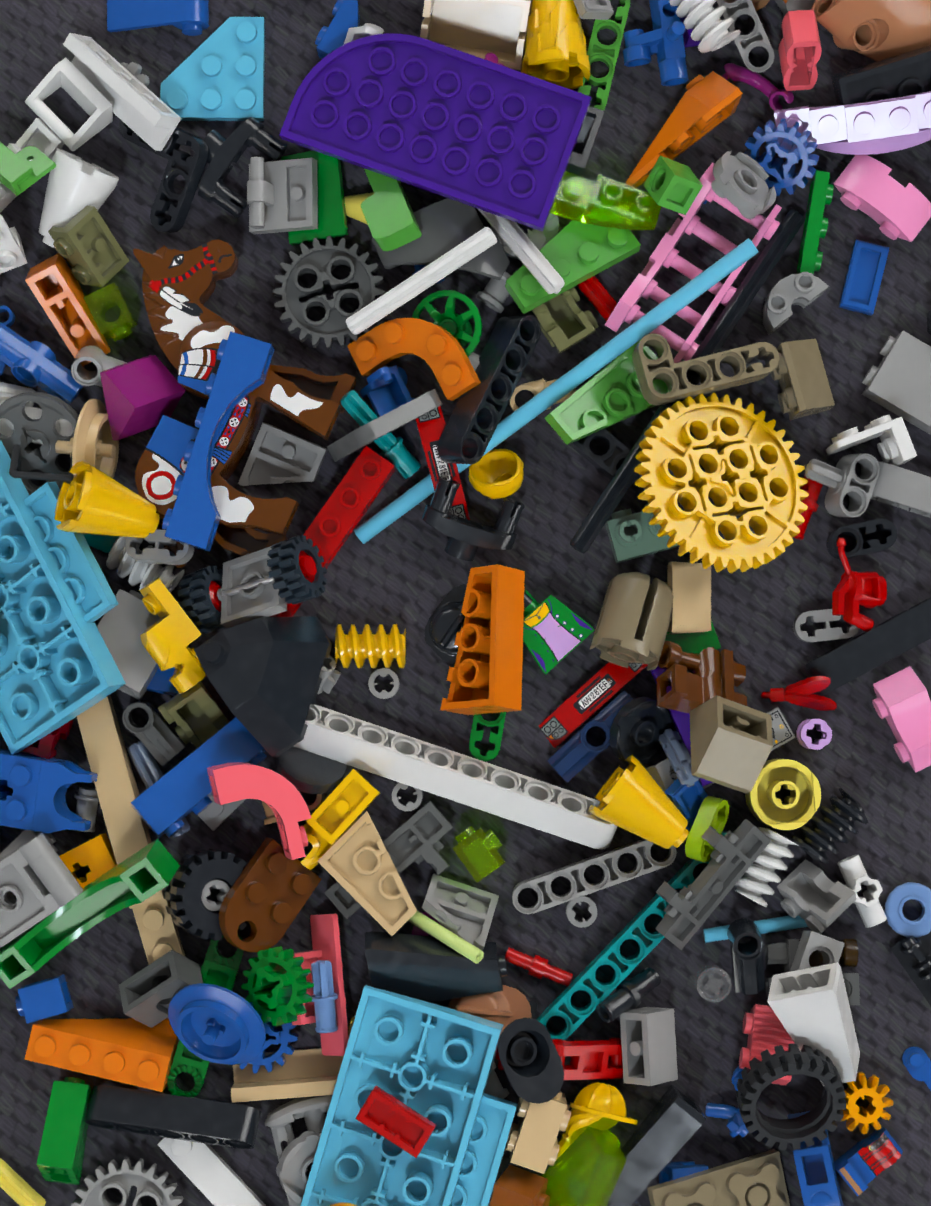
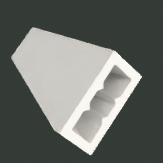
(818, 1014)

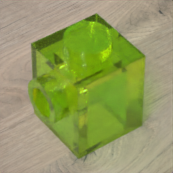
(479, 851)

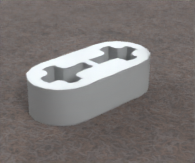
(158, 554)
(825, 634)

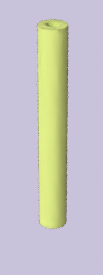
(447, 937)

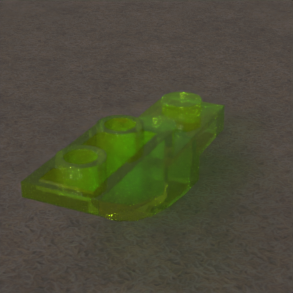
(605, 203)

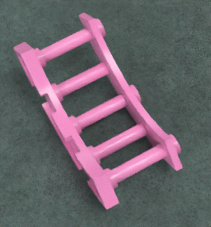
(667, 256)

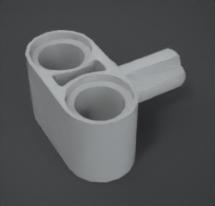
(844, 481)

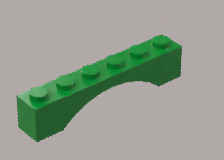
(117, 889)

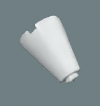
(72, 188)

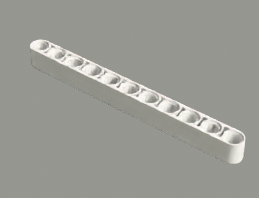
(455, 777)

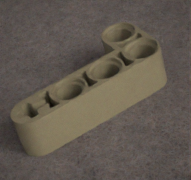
(706, 367)

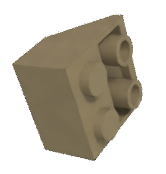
(802, 379)
(729, 743)

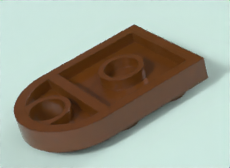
(266, 896)

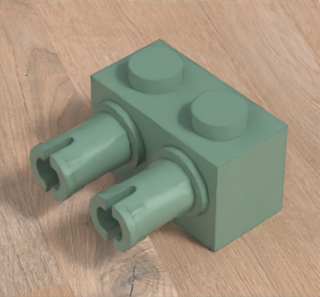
(633, 536)

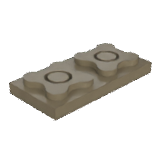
(744, 1182)

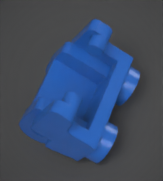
(387, 389)

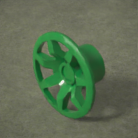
(454, 323)

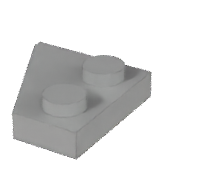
(461, 908)

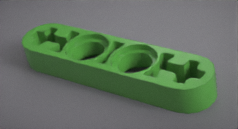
(605, 53)

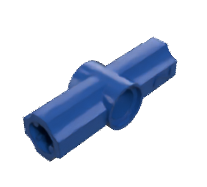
(36, 365)

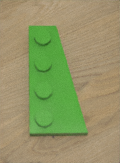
(577, 255)
(604, 399)

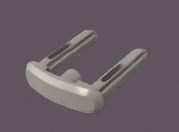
(280, 1120)

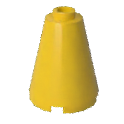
(103, 506)
(640, 806)

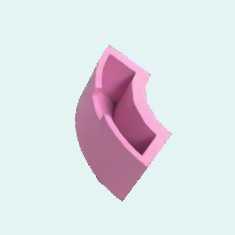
(895, 208)
(908, 712)

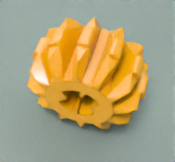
(874, 1094)

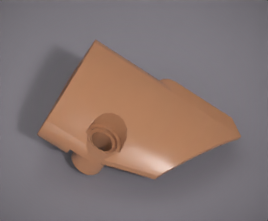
(876, 26)

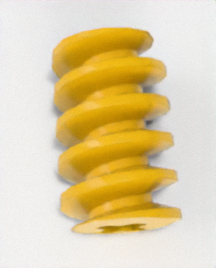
(370, 646)

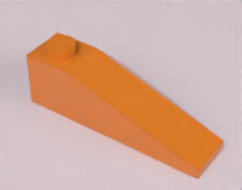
(699, 111)

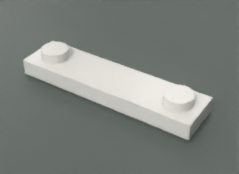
(209, 1173)

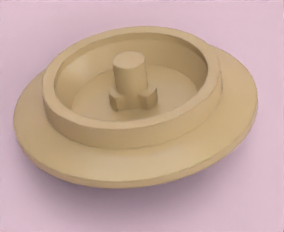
(92, 439)

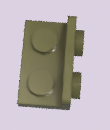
(89, 248)

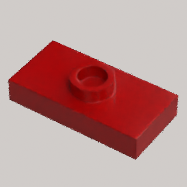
(395, 1121)

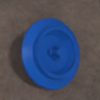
(216, 1024)

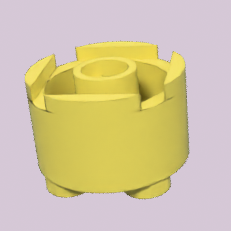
(797, 808)

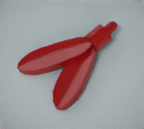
(802, 694)

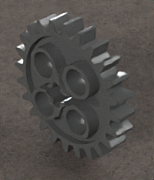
(321, 263)

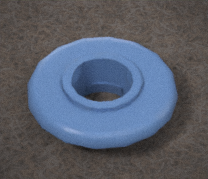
(894, 913)

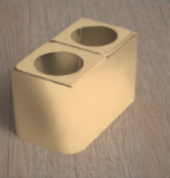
(691, 597)

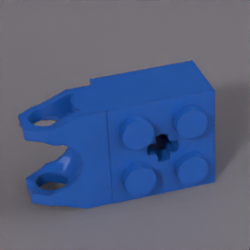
(39, 792)

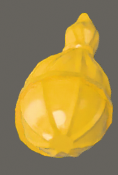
(596, 1107)

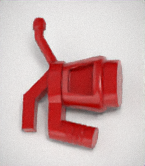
(857, 589)

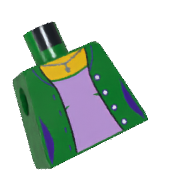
(551, 631)

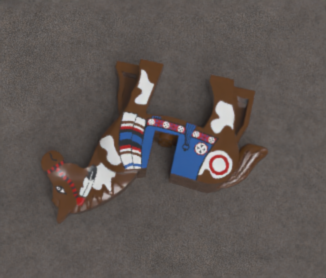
(190, 334)

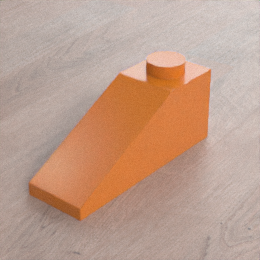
(64, 305)

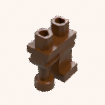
(709, 677)

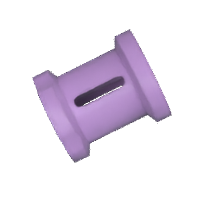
(806, 741)

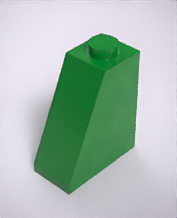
(65, 1132)

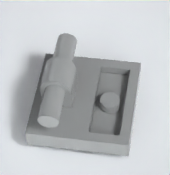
(282, 195)

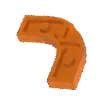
(417, 338)

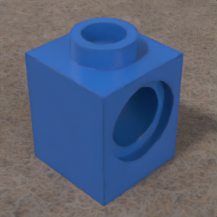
(44, 999)

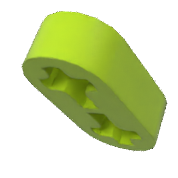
(711, 813)

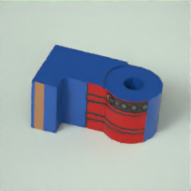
(868, 1160)

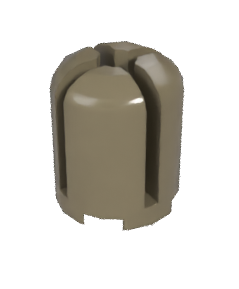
(633, 620)

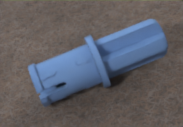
(324, 996)

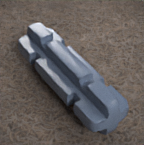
(678, 756)

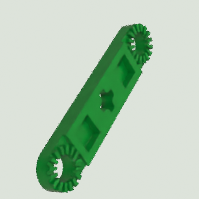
(217, 971)

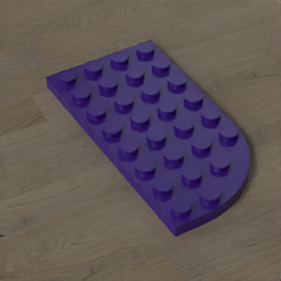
(441, 123)

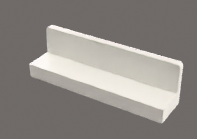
(129, 97)

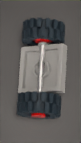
(253, 585)

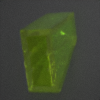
(586, 1170)

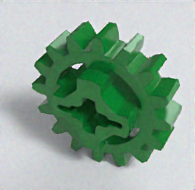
(277, 985)

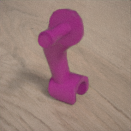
(754, 79)

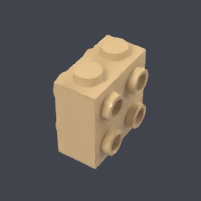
(534, 1138)

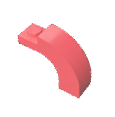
(249, 781)

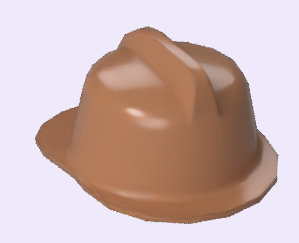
(496, 1006)

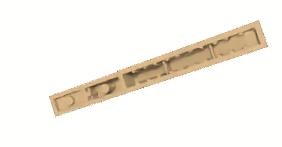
(125, 827)

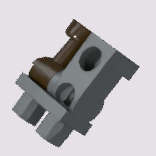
(785, 951)

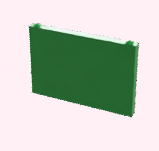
(331, 200)

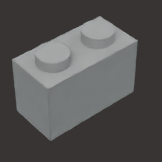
(648, 1046)

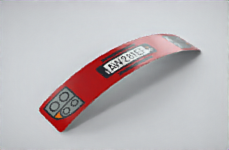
(430, 429)
(587, 700)

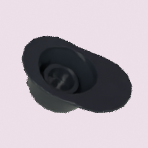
(445, 624)
(531, 1060)

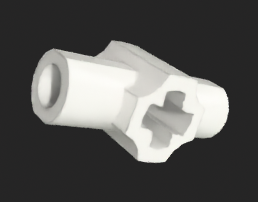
(869, 905)

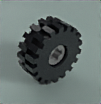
(192, 886)

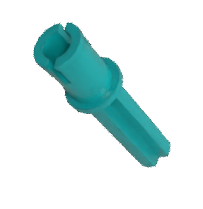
(391, 447)

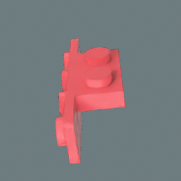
(326, 946)

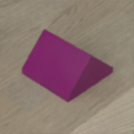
(139, 395)

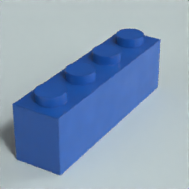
(188, 784)

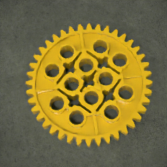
(746, 439)

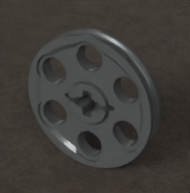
(43, 429)

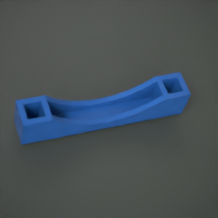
(241, 371)

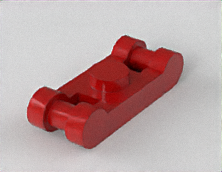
(591, 1058)

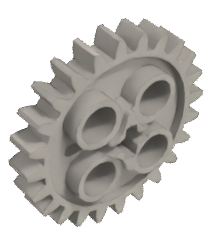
(122, 1179)

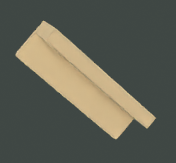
(303, 1075)

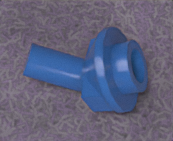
(735, 1121)

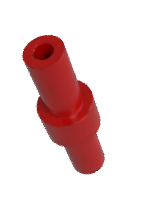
(538, 967)

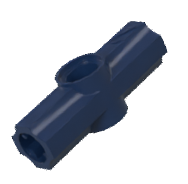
(576, 751)

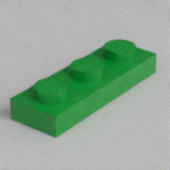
(815, 224)

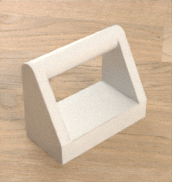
(83, 92)

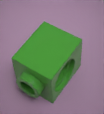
(672, 185)

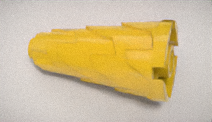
(556, 44)

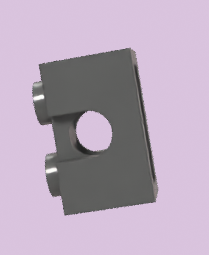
(150, 1001)

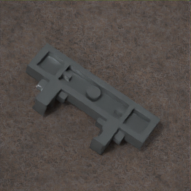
(411, 842)
(729, 862)

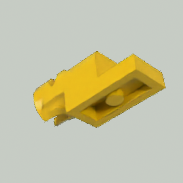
(170, 636)
(337, 815)

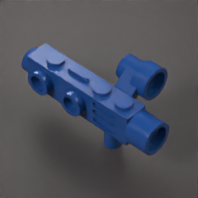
(664, 40)

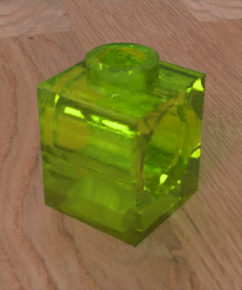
(100, 302)

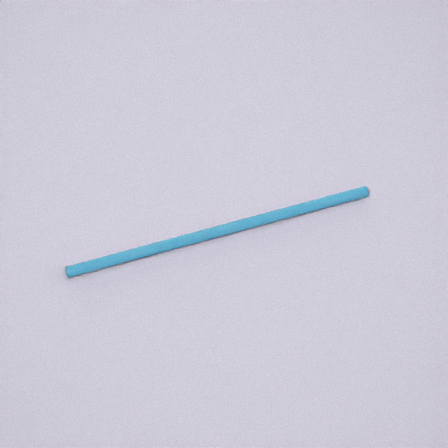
(572, 379)

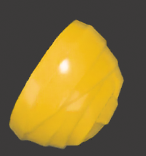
(497, 474)

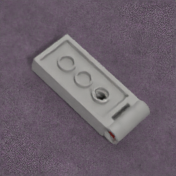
(39, 885)

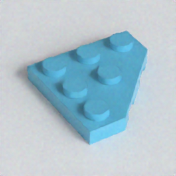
(222, 75)

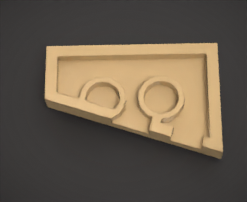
(369, 875)

